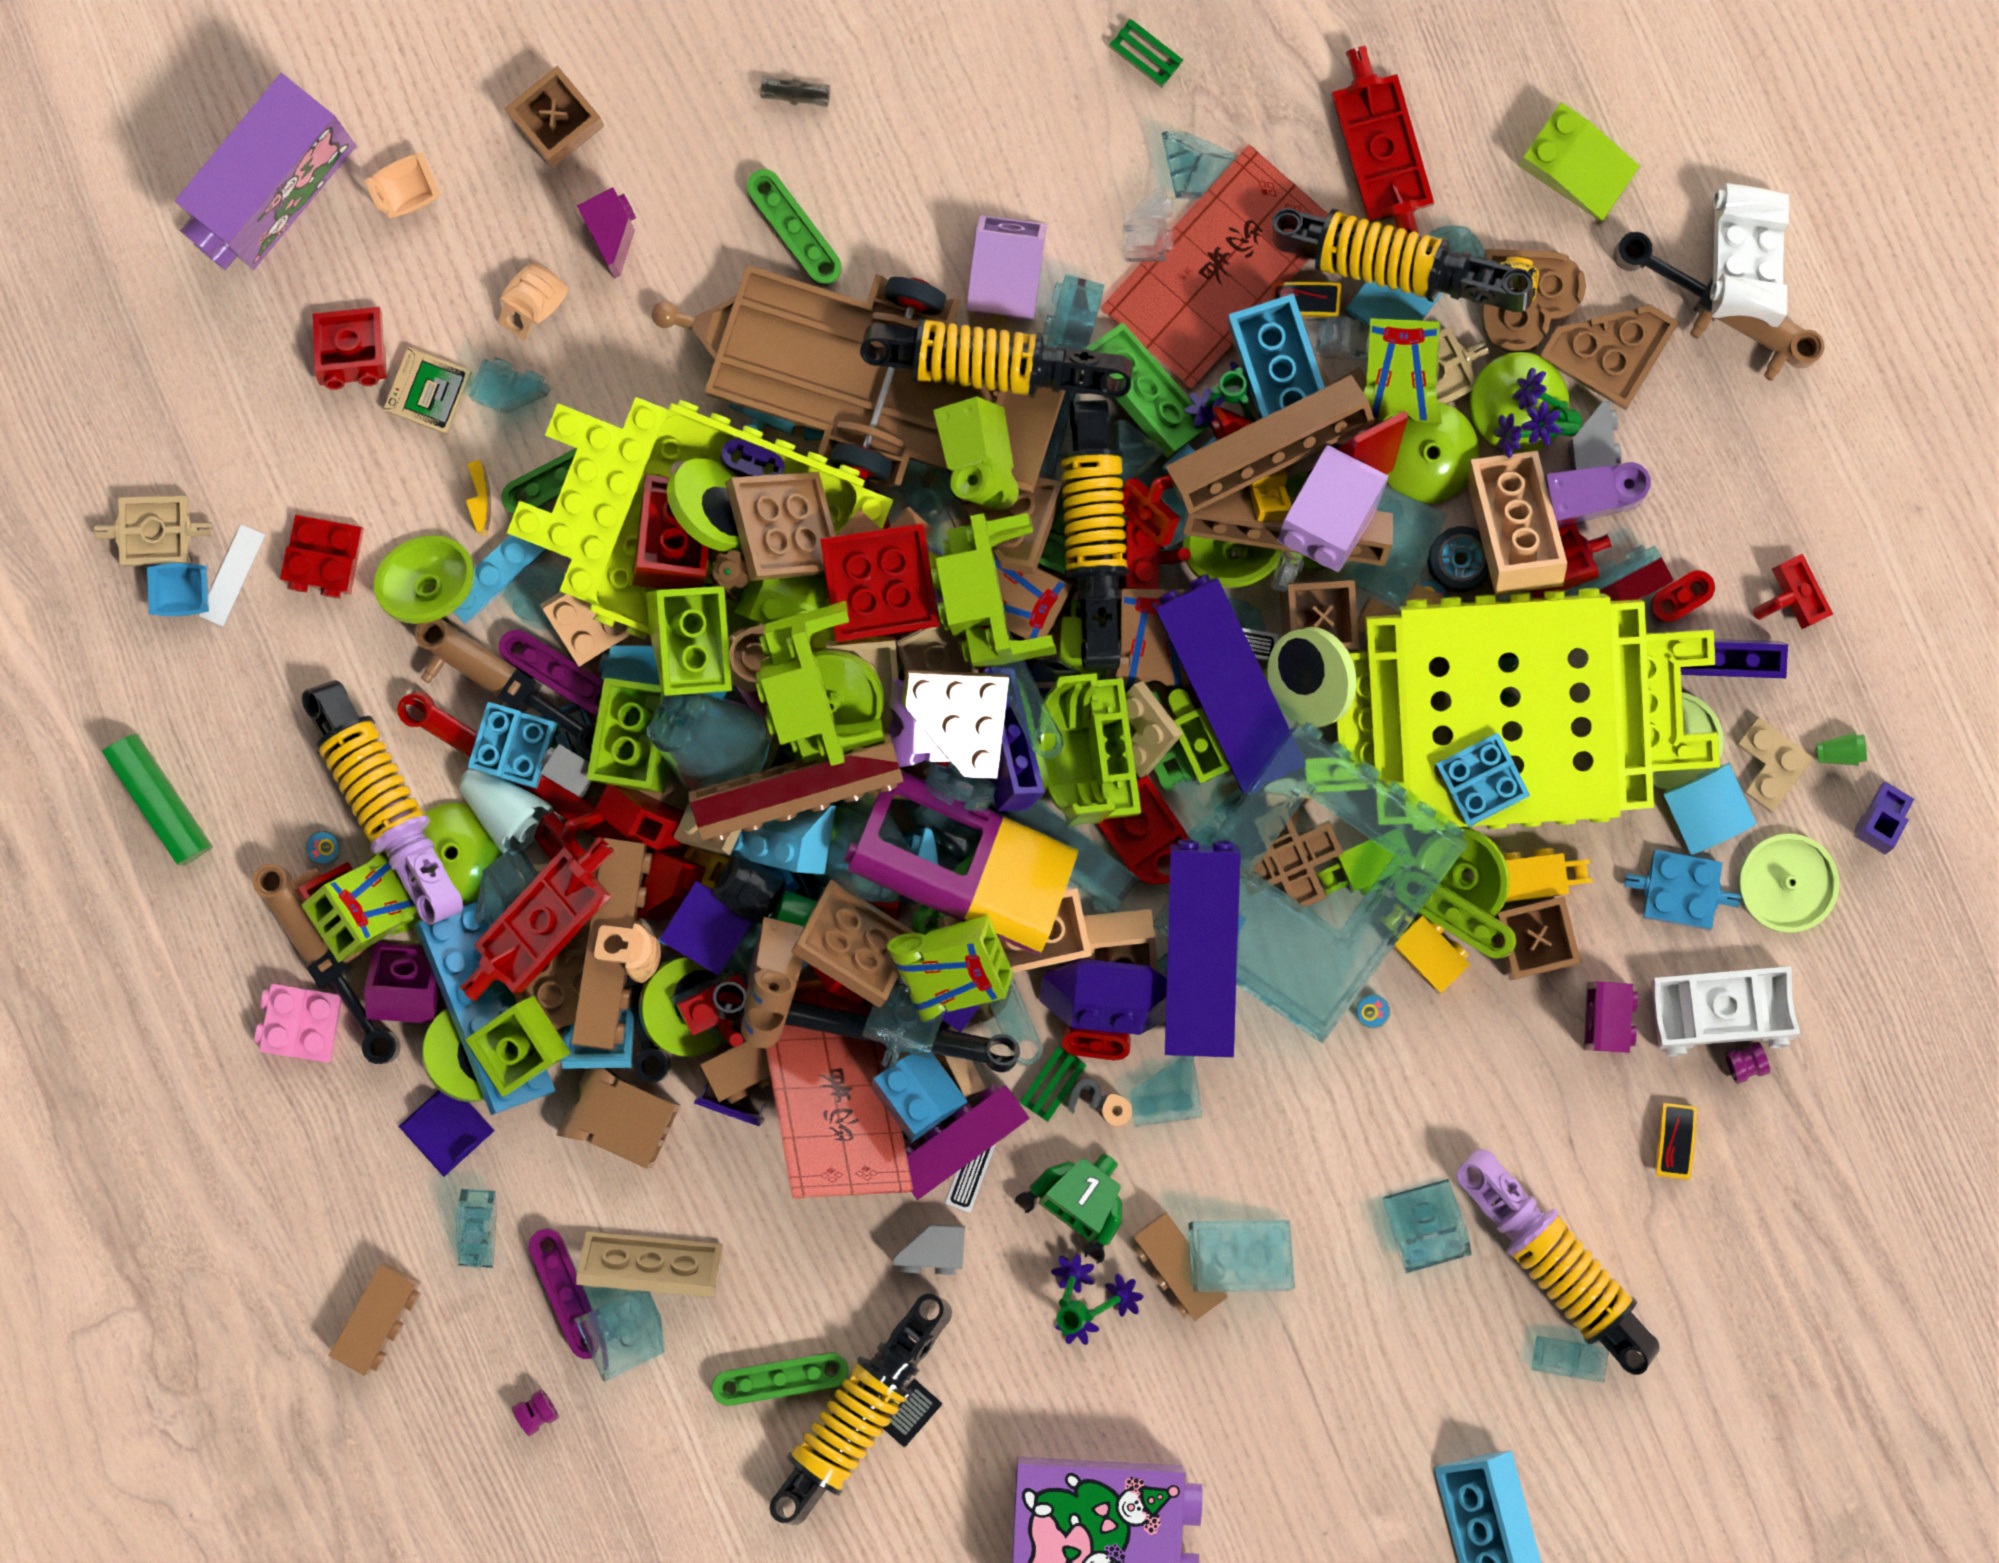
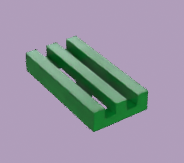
(1154, 43)
(1069, 1059)

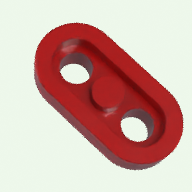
(1681, 596)
(1096, 1043)

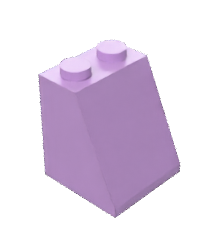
(1006, 268)
(1333, 509)

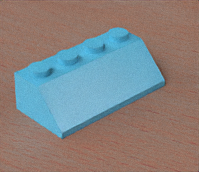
(791, 844)
(1487, 1510)

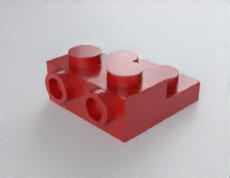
(349, 347)
(321, 556)

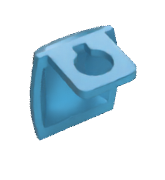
(177, 589)

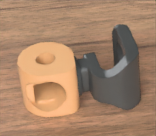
(1114, 1108)

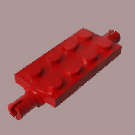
(1382, 145)
(540, 921)

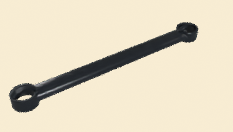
(852, 1025)

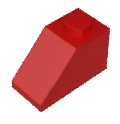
(668, 885)

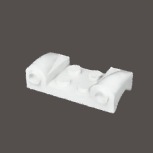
(1749, 253)
(1724, 1009)

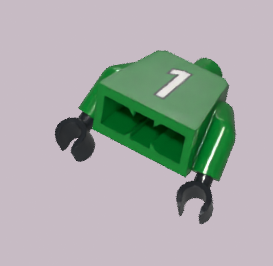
(1081, 1198)

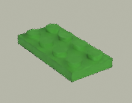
(1154, 396)

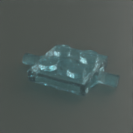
(900, 1027)

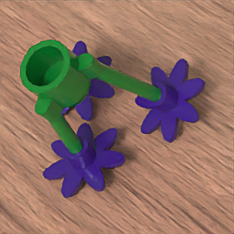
(1231, 388)
(1543, 423)
(1074, 1315)

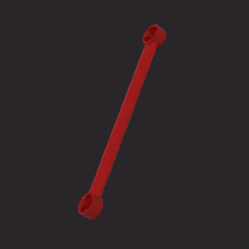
(463, 739)

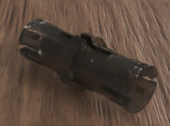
(795, 91)

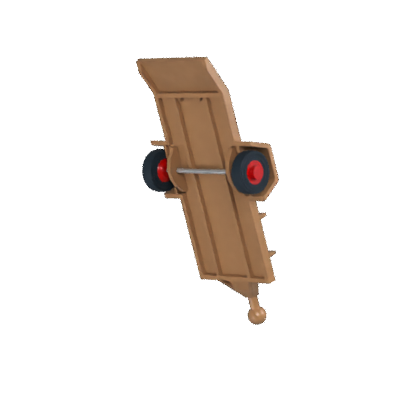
(800, 360)

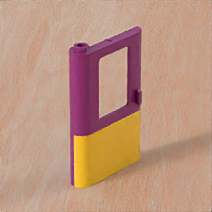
(1012, 877)

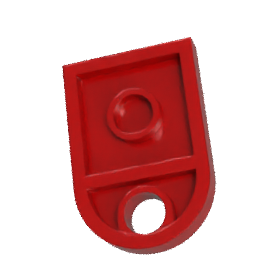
(1145, 836)

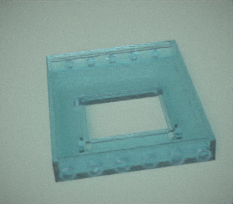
(1284, 949)

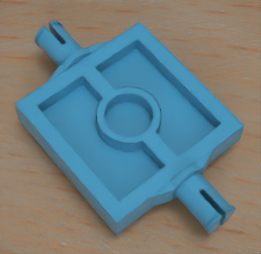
(1682, 890)

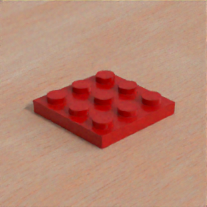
(882, 580)

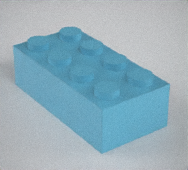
(1275, 354)

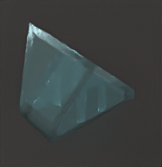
(1194, 163)
(1137, 450)

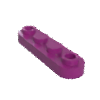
(552, 670)
(559, 1280)

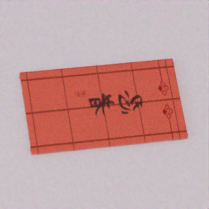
(1217, 267)
(829, 1117)

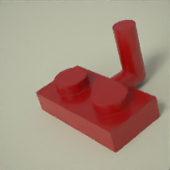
(1148, 511)
(1144, 558)
(1799, 592)
(554, 835)
(700, 1016)

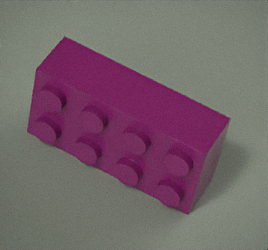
(963, 1139)

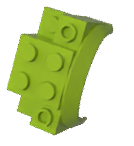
(973, 594)
(796, 693)
(1094, 752)

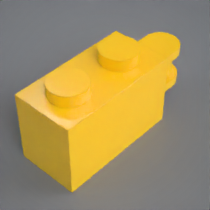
(1542, 875)
(1432, 954)

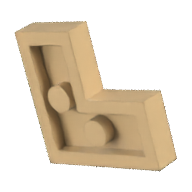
(1154, 728)
(1781, 762)

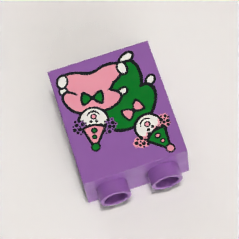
(263, 175)
(1102, 1512)

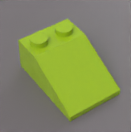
(1579, 162)
(781, 598)
(690, 639)

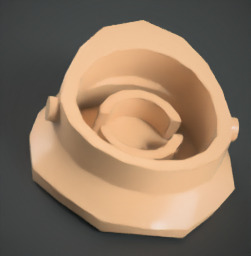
(746, 657)

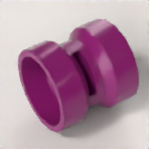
(1747, 1062)
(535, 1412)

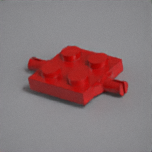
(1579, 557)

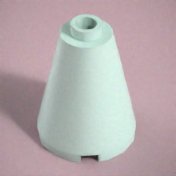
(504, 809)

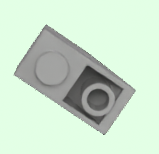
(1595, 441)
(566, 769)
(934, 1247)

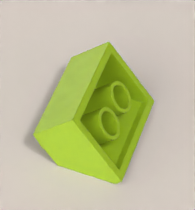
(620, 747)

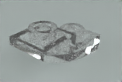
(1286, 570)

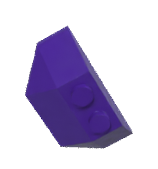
(1105, 995)

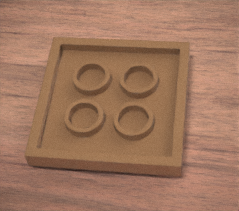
(781, 523)
(850, 942)

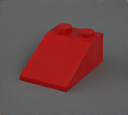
(1378, 445)
(664, 551)

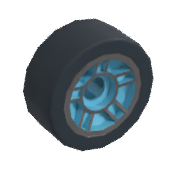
(1442, 563)

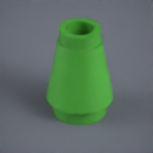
(1843, 750)

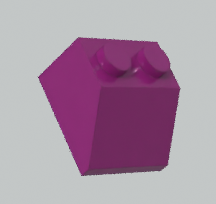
(610, 226)
(401, 984)
(1610, 1017)

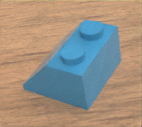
(918, 1094)

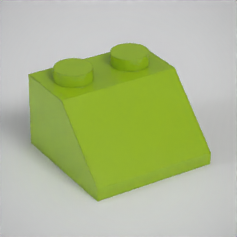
(518, 1046)

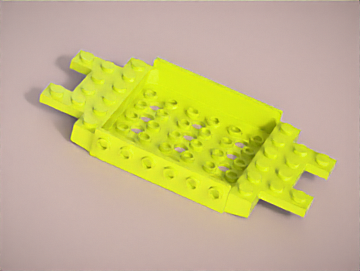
(603, 494)
(1630, 701)

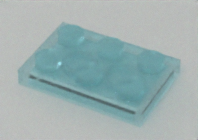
(1413, 534)
(1241, 1256)

